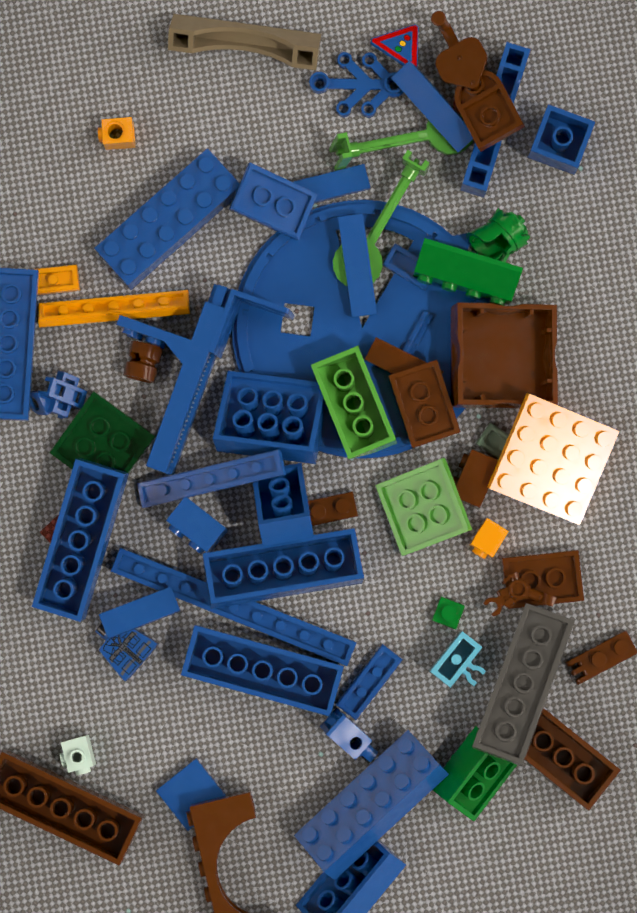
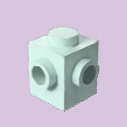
(77, 755)

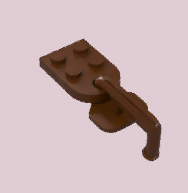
(487, 106)

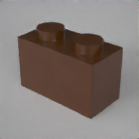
(474, 477)

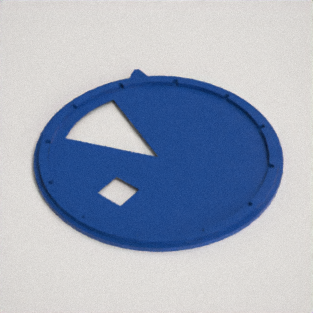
(304, 275)

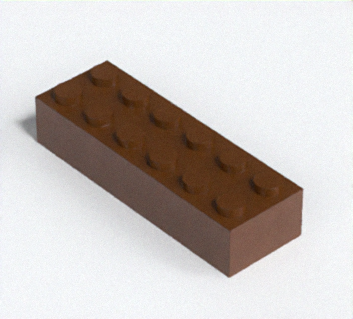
(66, 808)

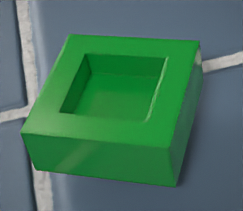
(448, 613)

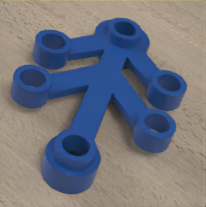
(361, 84)

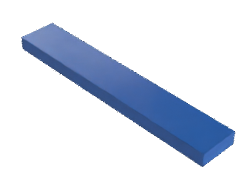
(211, 478)

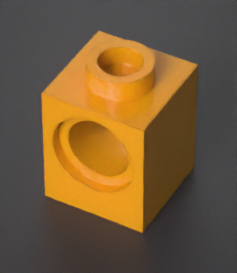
(126, 140)
(488, 539)

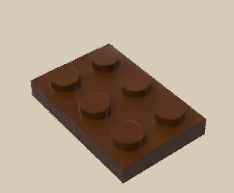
(424, 403)
(549, 573)

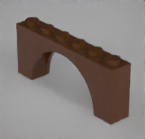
(212, 824)

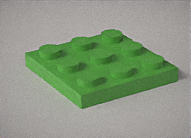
(423, 507)

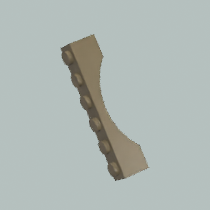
(200, 34)

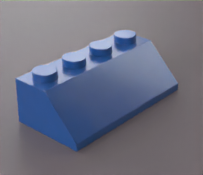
(357, 886)

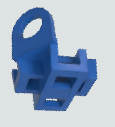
(49, 401)

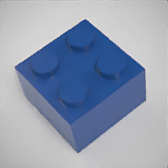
(561, 139)
(196, 525)

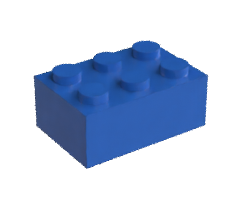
(283, 507)

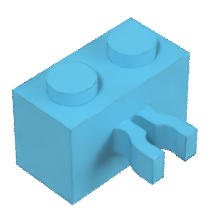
(456, 660)

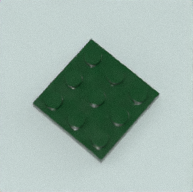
(103, 436)

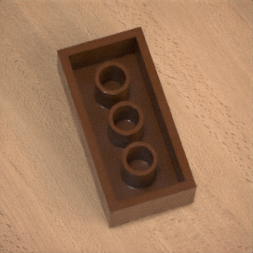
(569, 761)

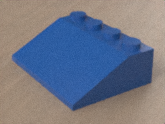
(270, 415)

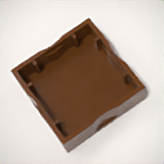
(502, 354)

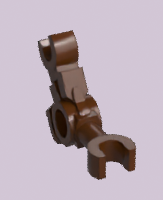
(517, 590)

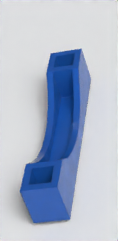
(482, 163)

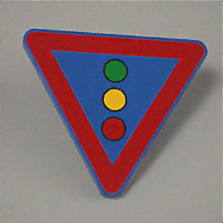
(399, 44)

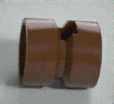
(143, 362)

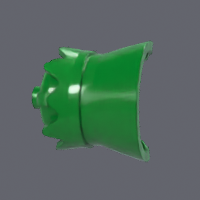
(499, 236)

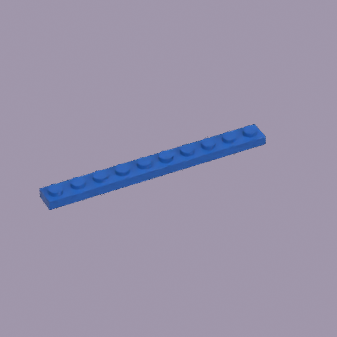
(249, 614)

